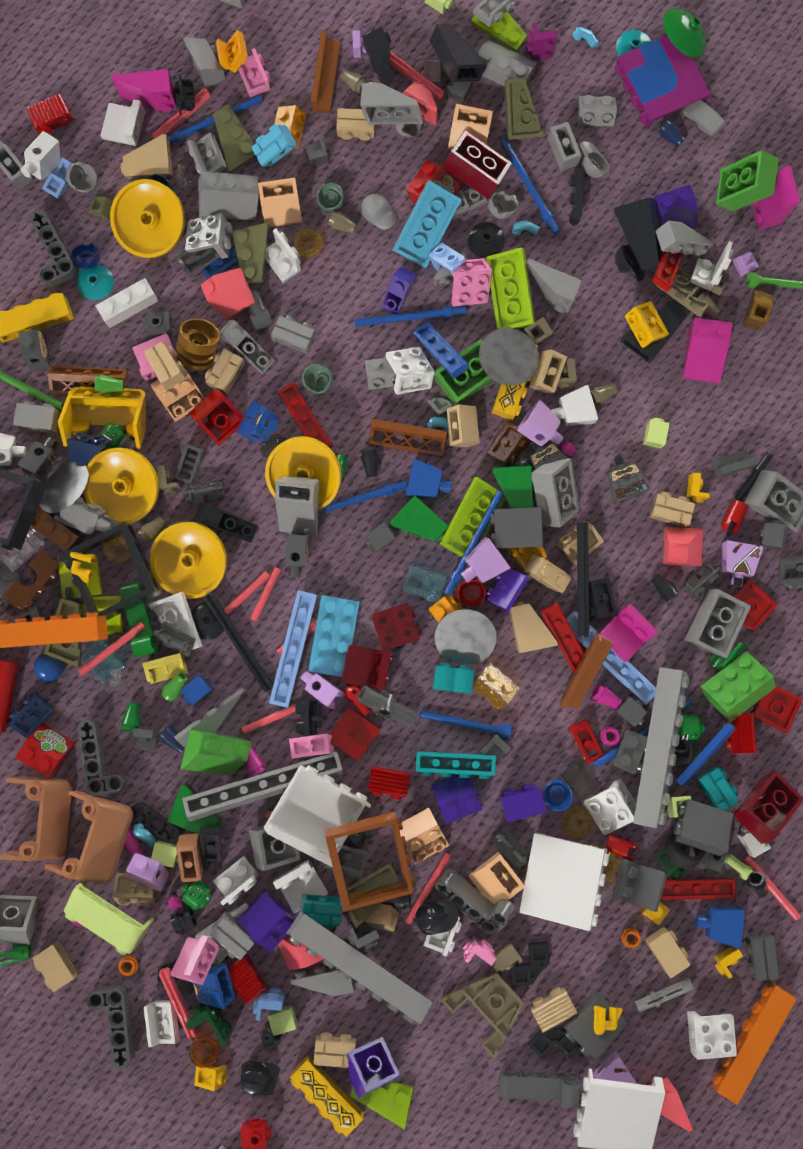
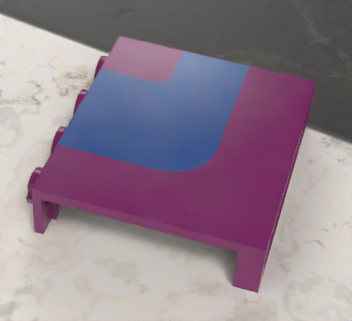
(660, 79)

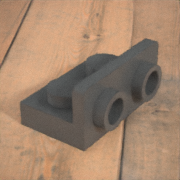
(733, 463)

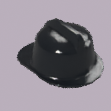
(436, 917)
(259, 1077)

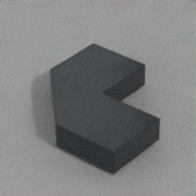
(538, 960)
(543, 1042)

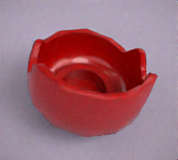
(475, 588)

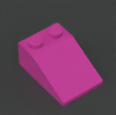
(150, 87)
(776, 208)
(706, 349)

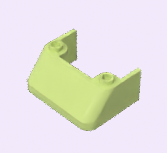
(105, 919)

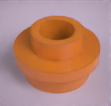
(635, 942)
(122, 968)

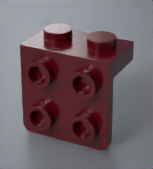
(396, 626)
(366, 667)

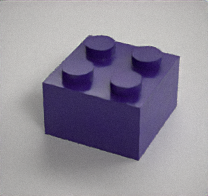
(522, 802)

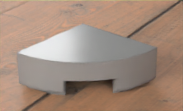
(440, 405)

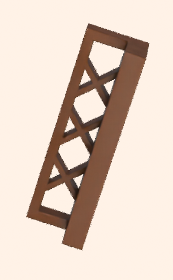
(325, 74)
(83, 375)
(407, 430)
(586, 671)

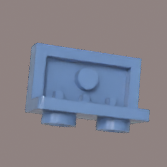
(270, 1000)

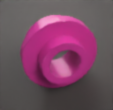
(567, 448)
(616, 736)
(174, 902)

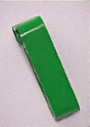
(144, 642)

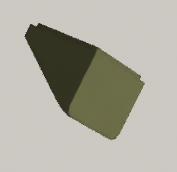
(101, 207)

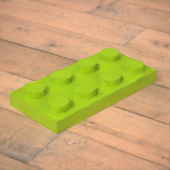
(511, 289)
(469, 517)

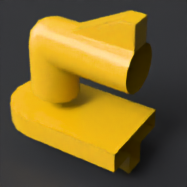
(76, 569)
(600, 1024)

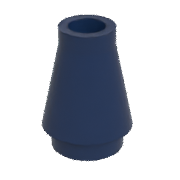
(671, 133)
(168, 738)

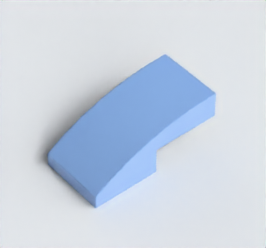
(56, 183)

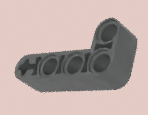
(52, 247)
(97, 756)
(473, 904)
(115, 1025)
(541, 1087)

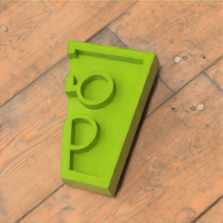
(505, 31)
(389, 1101)

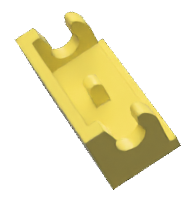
(165, 668)

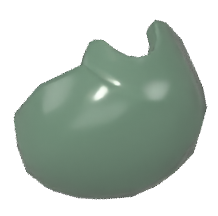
(330, 193)
(313, 374)

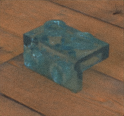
(424, 583)
(103, 670)

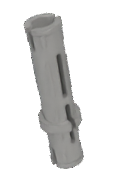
(663, 995)

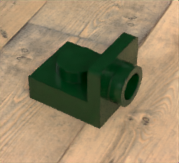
(671, 869)

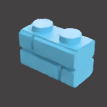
(273, 145)

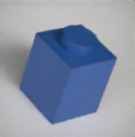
(196, 690)

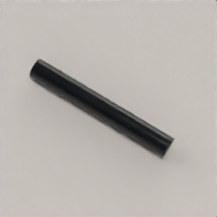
(753, 476)

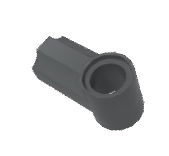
(258, 314)

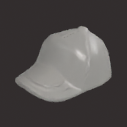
(593, 163)
(378, 211)

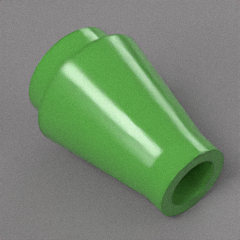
(108, 384)
(173, 688)

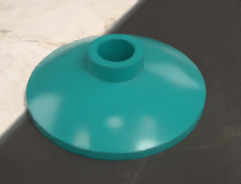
(625, 41)
(100, 288)

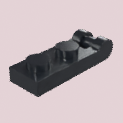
(576, 197)

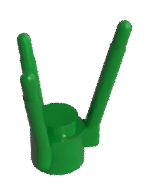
(720, 663)
(20, 952)

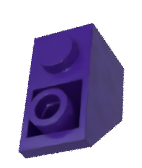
(398, 290)

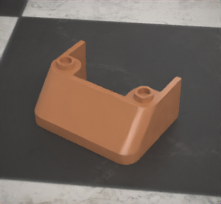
(52, 819)
(103, 843)

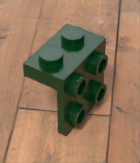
(203, 1012)

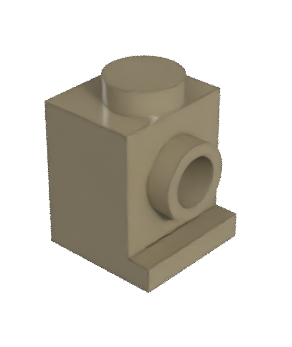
(542, 328)
(506, 957)

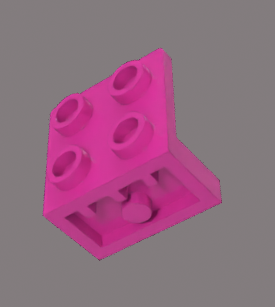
(628, 632)

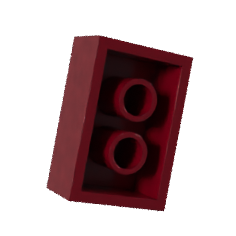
(476, 164)
(768, 807)

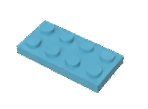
(427, 224)
(332, 635)

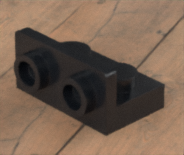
(601, 599)

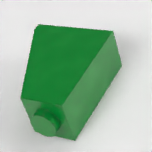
(516, 485)
(419, 521)
(179, 818)

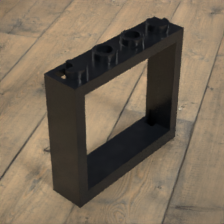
(26, 511)
(152, 588)

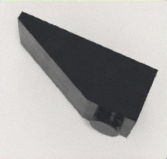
(378, 50)

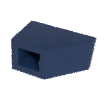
(84, 448)

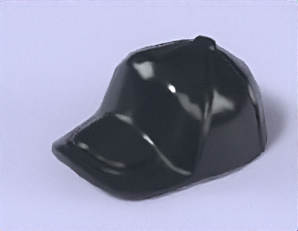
(627, 262)

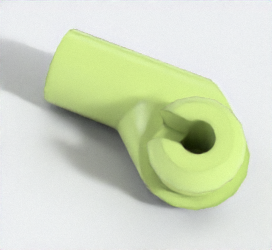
(739, 866)

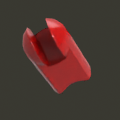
(736, 514)
(362, 709)
(620, 847)

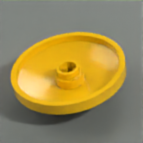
(147, 218)
(305, 459)
(122, 484)
(188, 559)

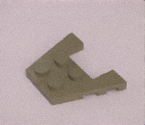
(684, 292)
(494, 1001)

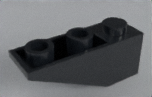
(225, 522)

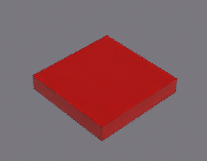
(760, 604)
(777, 709)

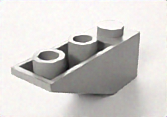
(680, 238)
(246, 346)
(324, 981)

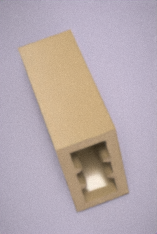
(148, 159)
(529, 629)

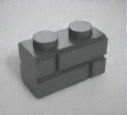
(762, 957)

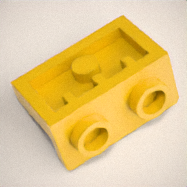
(646, 324)

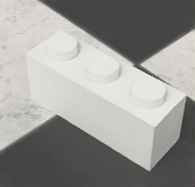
(127, 303)

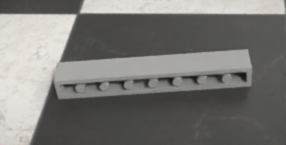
(660, 748)
(255, 788)
(359, 967)

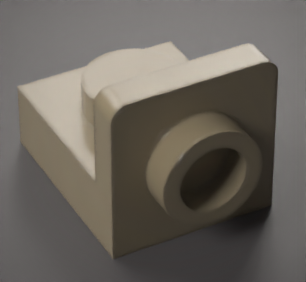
(570, 373)
(164, 478)

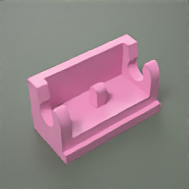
(311, 745)

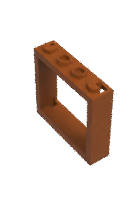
(378, 894)

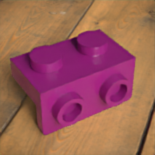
(541, 44)

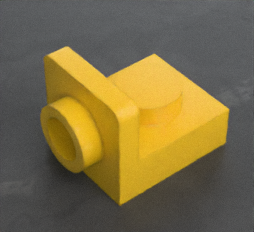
(695, 485)
(658, 916)
(727, 958)
(211, 1077)

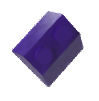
(678, 206)
(506, 590)
(456, 798)
(266, 921)
(371, 1067)

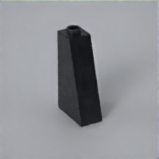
(456, 55)
(639, 225)
(672, 317)

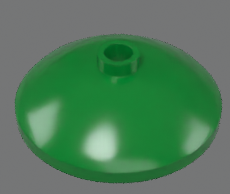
(685, 32)

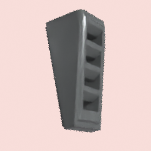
(201, 451)

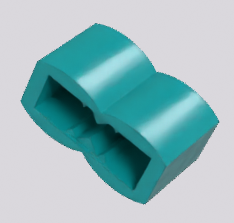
(453, 678)

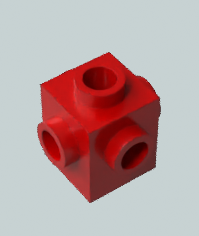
(255, 1134)

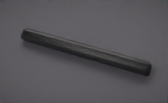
(583, 579)
(238, 642)

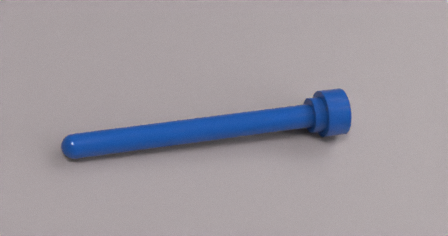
(503, 730)

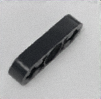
(164, 835)

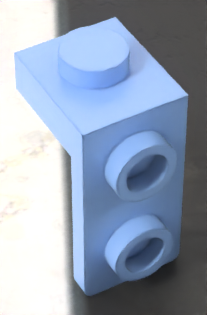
(446, 257)

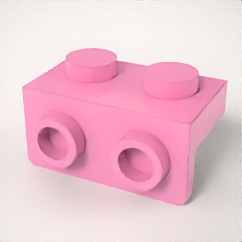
(254, 76)
(480, 948)

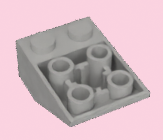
(297, 504)

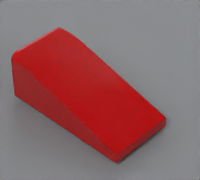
(585, 740)

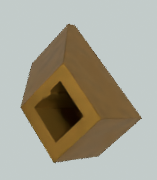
(758, 310)

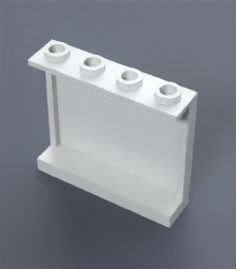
(310, 807)
(564, 881)
(618, 1114)

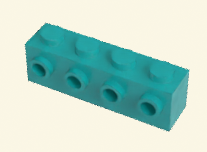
(455, 763)

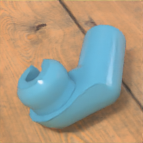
(581, 32)
(524, 225)
(439, 422)
(144, 835)

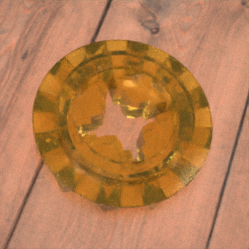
(306, 235)
(110, 551)
(569, 818)

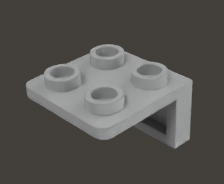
(209, 232)

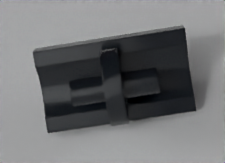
(311, 718)

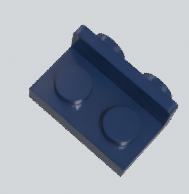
(30, 714)

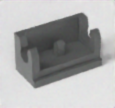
(195, 261)

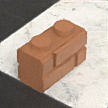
(189, 857)

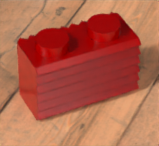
(49, 114)
(743, 738)
(388, 782)
(246, 979)

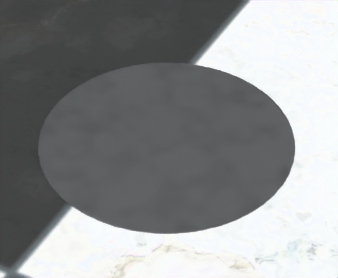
(508, 356)
(64, 487)
(465, 637)

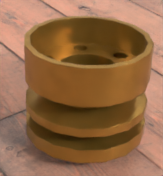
(197, 344)

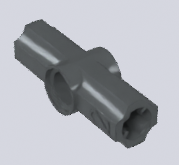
(386, 705)

